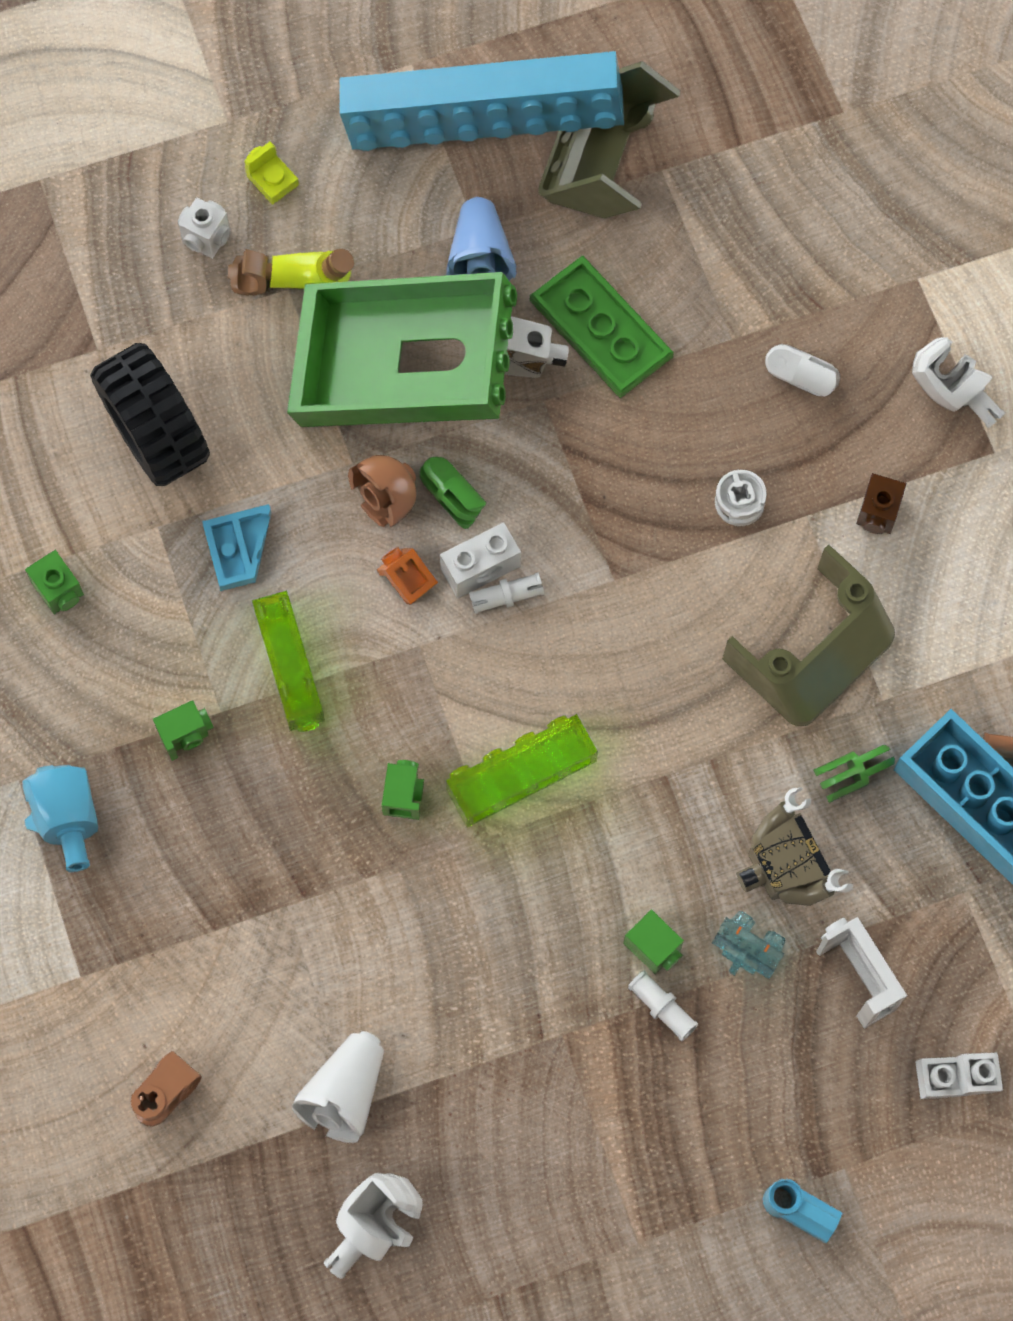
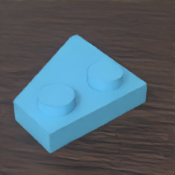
(237, 545)

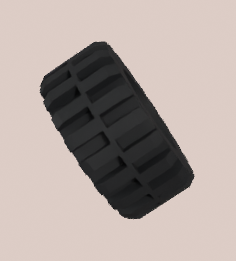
(150, 414)

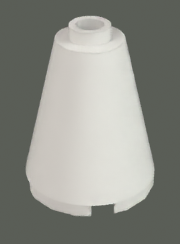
(343, 1089)

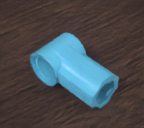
(805, 1210)

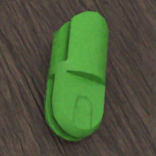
(452, 491)
(855, 769)

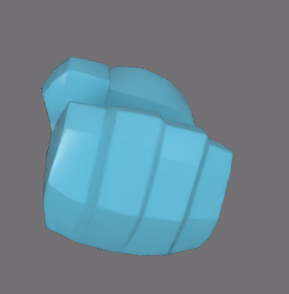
(62, 810)

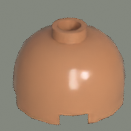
(386, 488)

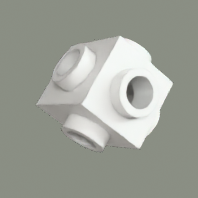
(204, 227)

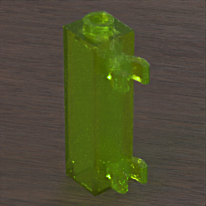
(288, 662)

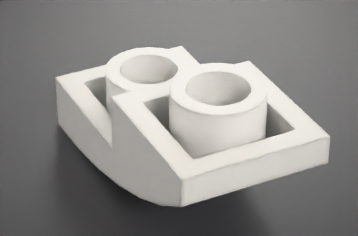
(959, 1075)

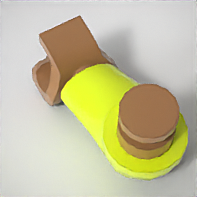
(251, 270)

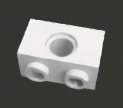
(480, 560)

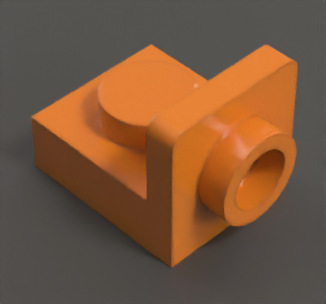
(407, 573)

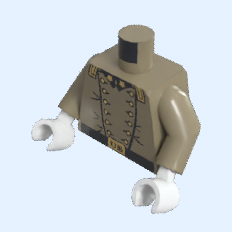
(789, 859)

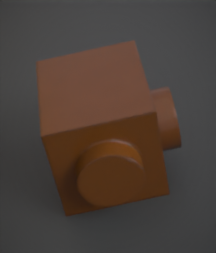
(881, 504)

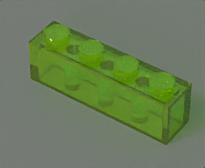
(521, 769)

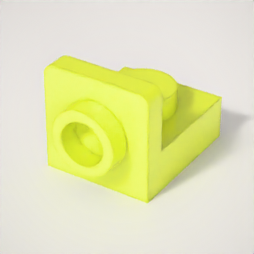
(269, 173)

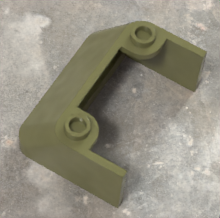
(586, 160)
(810, 686)

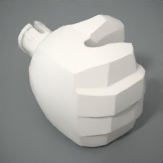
(959, 387)
(369, 1222)

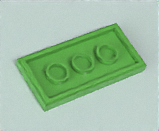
(601, 326)

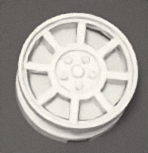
(740, 497)

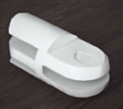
(802, 370)

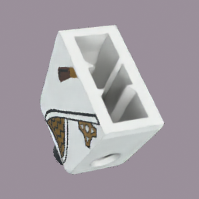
(532, 349)

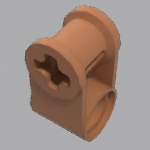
(167, 1086)

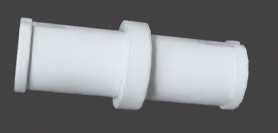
(506, 593)
(663, 1005)

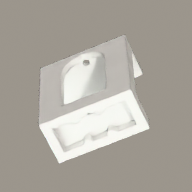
(870, 966)

